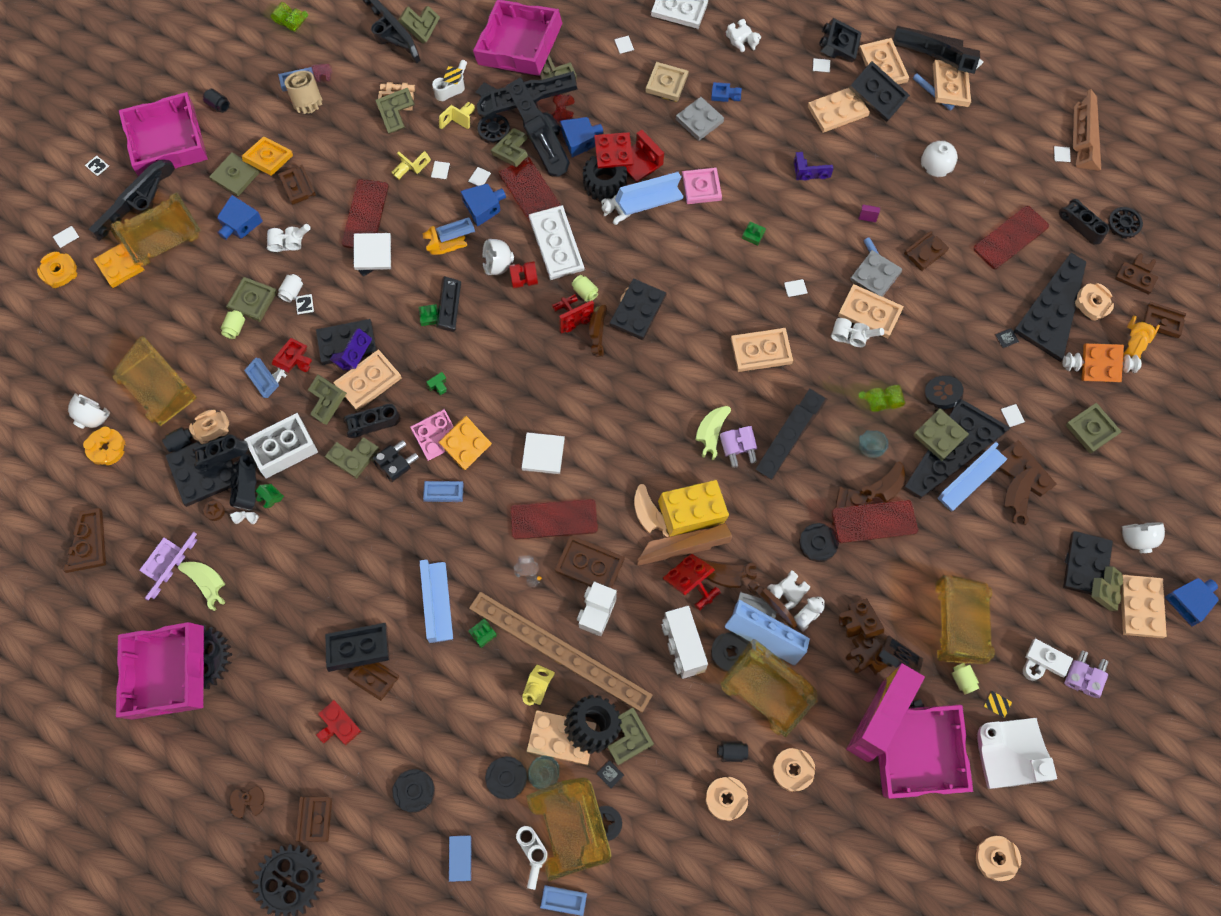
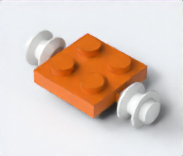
(1102, 362)

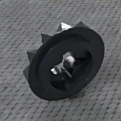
(611, 815)

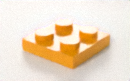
(267, 156)
(117, 266)
(464, 443)

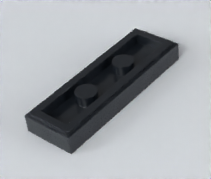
(448, 304)

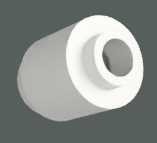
(290, 288)

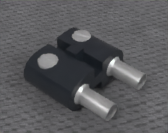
(392, 463)

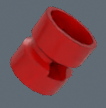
(529, 272)

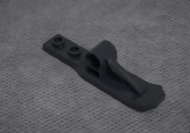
(390, 30)
(501, 100)
(539, 130)
(137, 194)

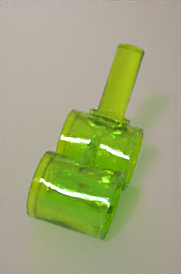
(287, 17)
(879, 401)

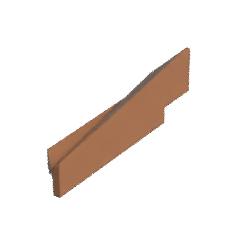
(1086, 133)
(685, 544)

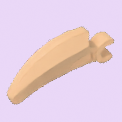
(647, 512)

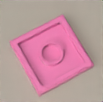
(701, 185)

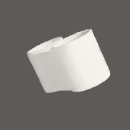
(445, 90)
(291, 240)
(855, 336)
(529, 848)

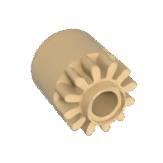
(303, 91)

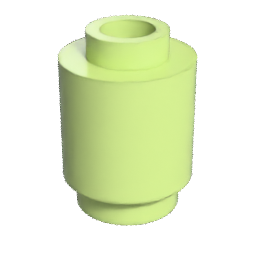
(585, 288)
(232, 324)
(965, 678)

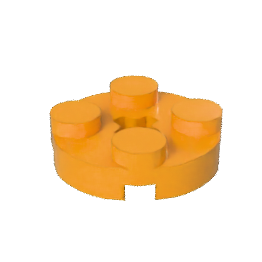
(61, 277)
(103, 436)

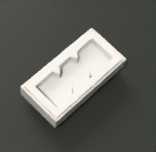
(1049, 658)

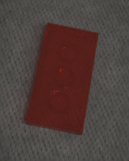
(528, 188)

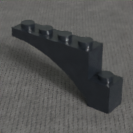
(938, 46)
(791, 432)

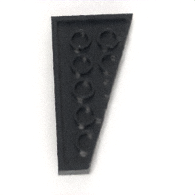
(1052, 314)
(982, 432)

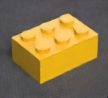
(693, 508)

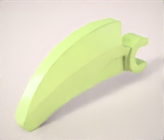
(710, 428)
(206, 579)

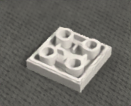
(372, 251)
(543, 453)

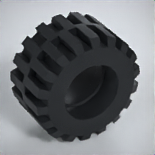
(603, 188)
(582, 734)

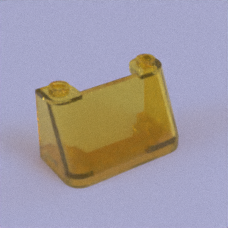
(156, 230)
(153, 382)
(965, 620)
(770, 687)
(572, 827)

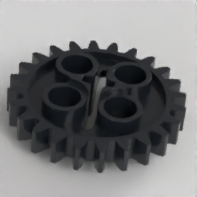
(217, 658)
(299, 862)

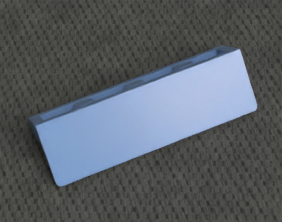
(649, 194)
(972, 478)
(436, 601)
(774, 635)

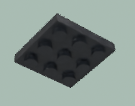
(197, 484)

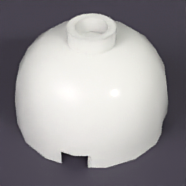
(939, 158)
(497, 257)
(86, 412)
(1144, 536)

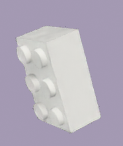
(281, 445)
(684, 642)

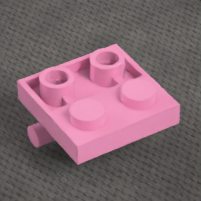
(430, 431)

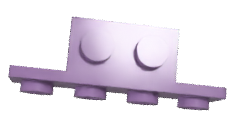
(163, 560)

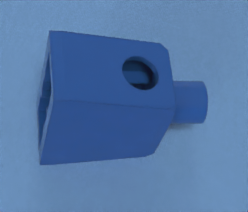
(579, 135)
(482, 202)
(237, 219)
(1194, 600)

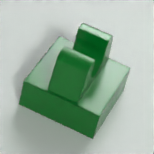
(753, 233)
(428, 314)
(437, 383)
(269, 494)
(482, 633)

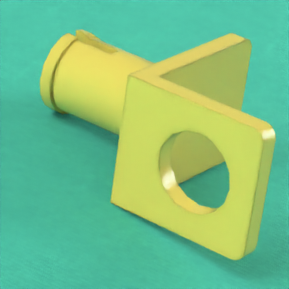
(459, 116)
(405, 165)
(537, 685)

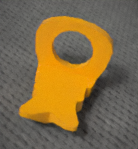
(435, 246)
(1141, 335)

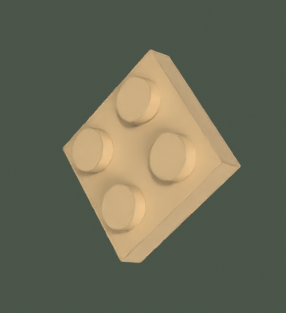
(666, 81)

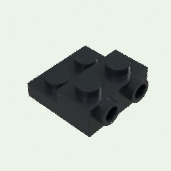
(840, 40)

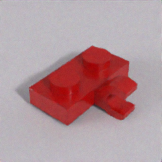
(292, 354)
(338, 723)

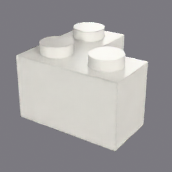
(598, 608)

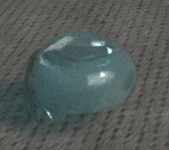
(873, 444)
(543, 772)

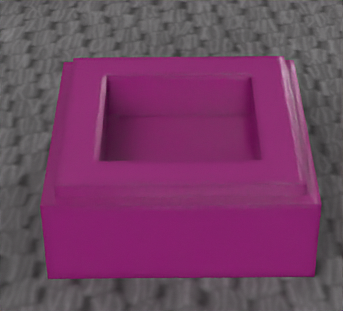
(869, 213)

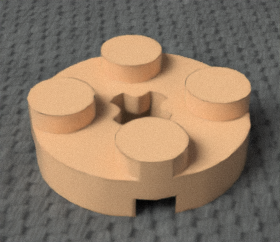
(1088, 307)
(203, 432)
(791, 781)
(739, 798)
(1009, 865)

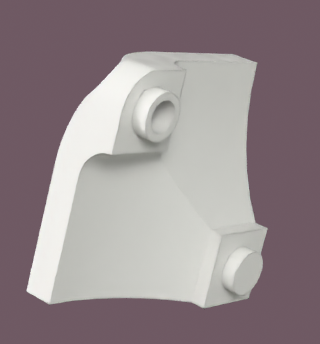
(1014, 754)

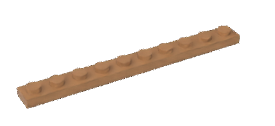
(561, 652)

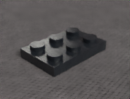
(879, 91)
(638, 309)
(335, 339)
(1086, 561)
(356, 647)
(895, 653)

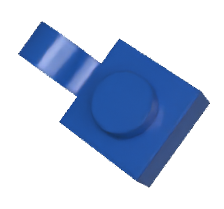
(723, 92)

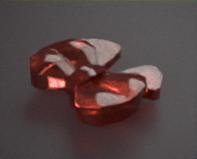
(561, 102)

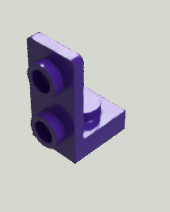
(811, 172)
(353, 352)

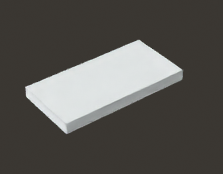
(556, 242)

